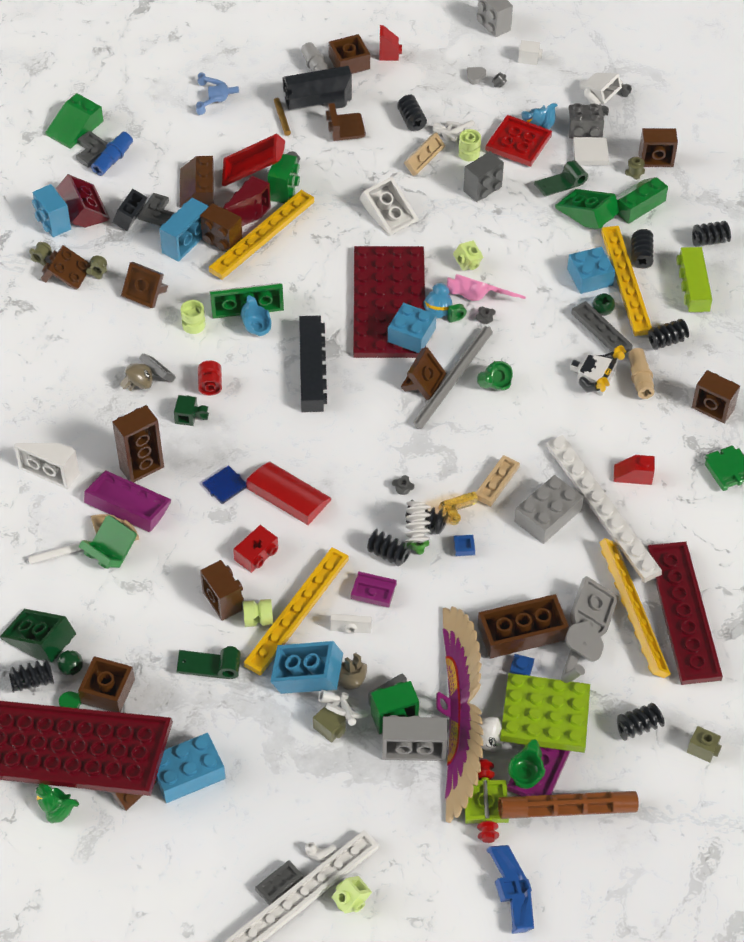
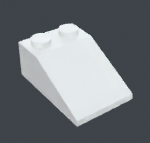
(388, 206)
(49, 461)

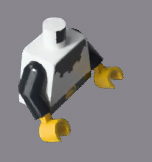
(597, 370)

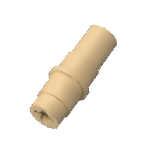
(641, 373)

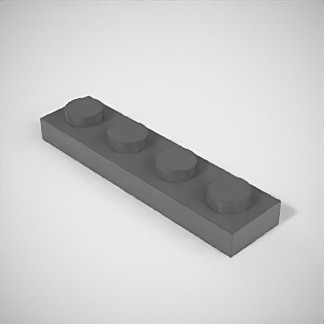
(600, 327)

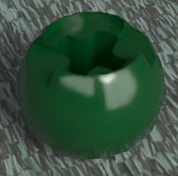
(604, 304)
(70, 662)

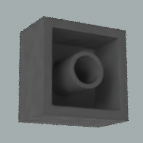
(483, 176)

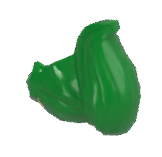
(496, 376)
(526, 766)
(55, 803)

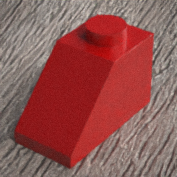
(389, 45)
(635, 470)

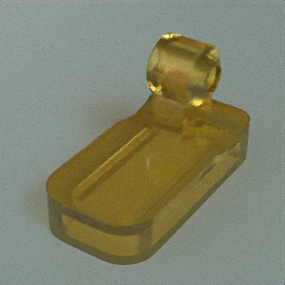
(457, 503)

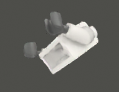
(602, 87)

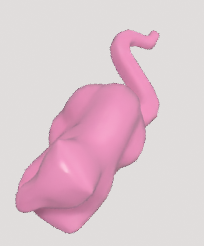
(474, 289)

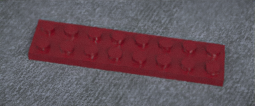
(685, 614)

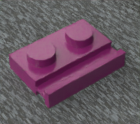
(373, 589)

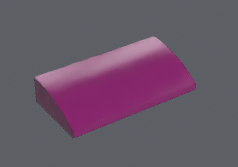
(126, 500)

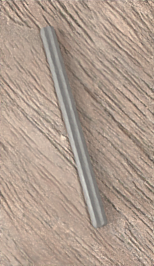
(452, 377)

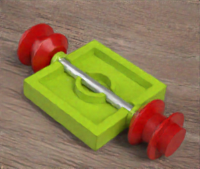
(484, 803)

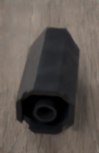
(318, 88)

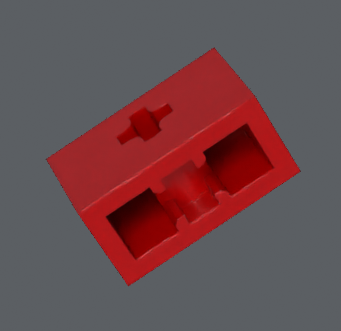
(256, 548)

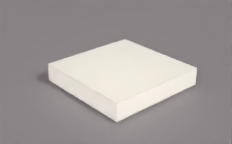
(591, 150)

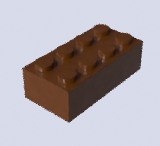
(138, 443)
(522, 626)

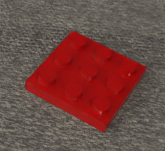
(518, 140)

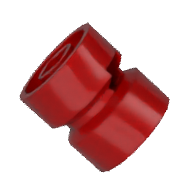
(209, 378)

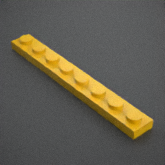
(261, 234)
(626, 280)
(634, 607)
(296, 611)

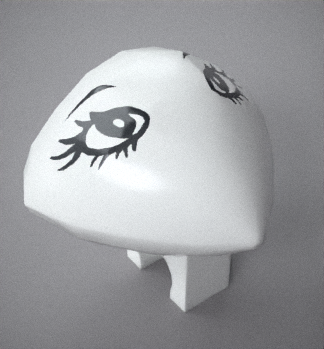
(491, 734)

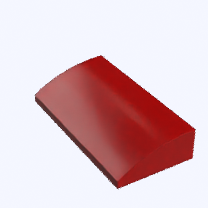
(252, 159)
(287, 492)

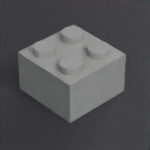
(495, 16)

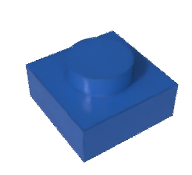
(464, 545)
(522, 665)

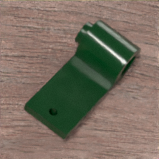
(571, 177)
(210, 665)

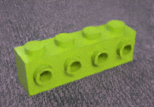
(695, 279)

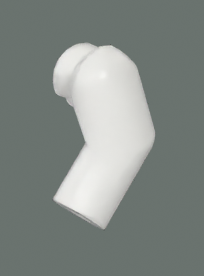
(319, 854)

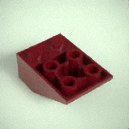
(251, 200)

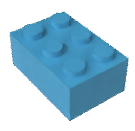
(182, 230)
(307, 667)
(189, 768)

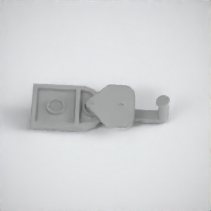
(589, 621)

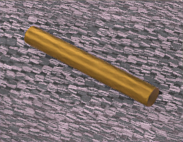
(282, 117)

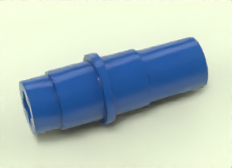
(112, 153)

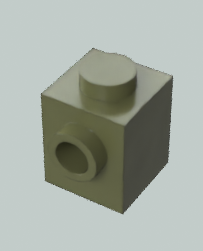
(329, 724)
(704, 744)

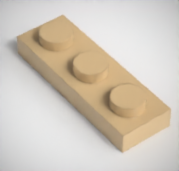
(424, 154)
(497, 480)

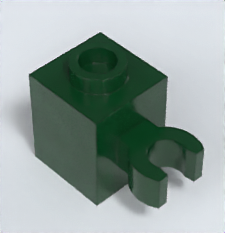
(187, 410)

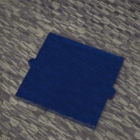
(225, 484)

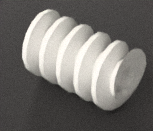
(418, 522)

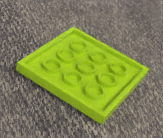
(545, 711)

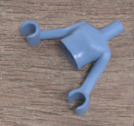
(216, 93)

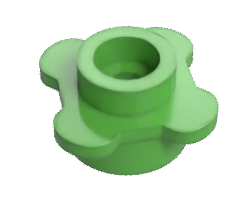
(419, 549)

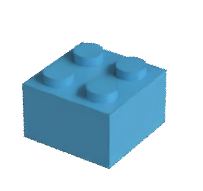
(51, 210)
(591, 270)
(411, 328)

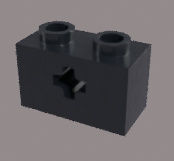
(129, 209)

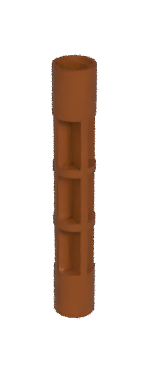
(568, 804)

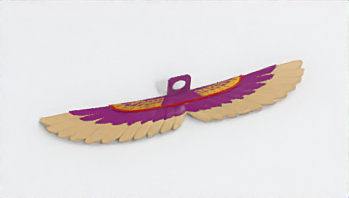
(464, 718)

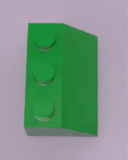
(641, 198)

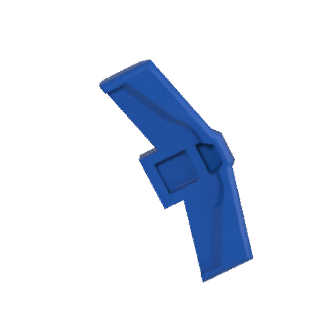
(513, 888)

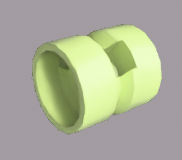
(469, 145)
(193, 316)
(258, 612)

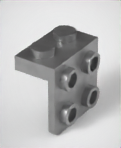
(586, 120)

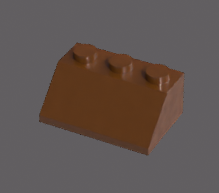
(197, 180)

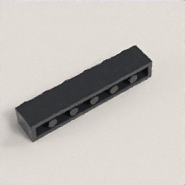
(311, 364)

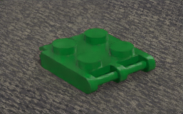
(726, 467)

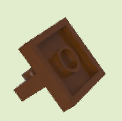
(143, 285)
(424, 374)

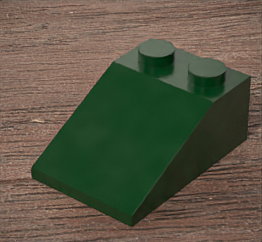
(39, 634)

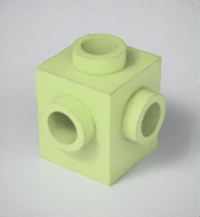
(468, 255)
(351, 894)

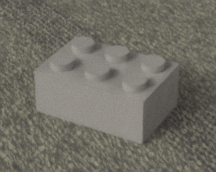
(548, 509)
(414, 738)

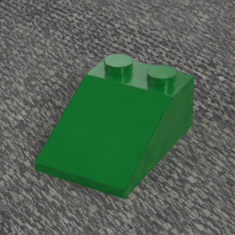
(75, 120)
(589, 207)

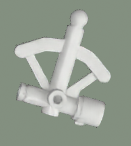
(452, 135)
(345, 703)

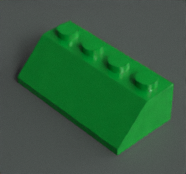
(230, 301)

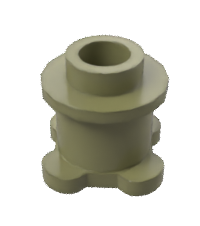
(635, 167)
(40, 253)
(97, 267)

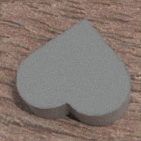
(475, 74)

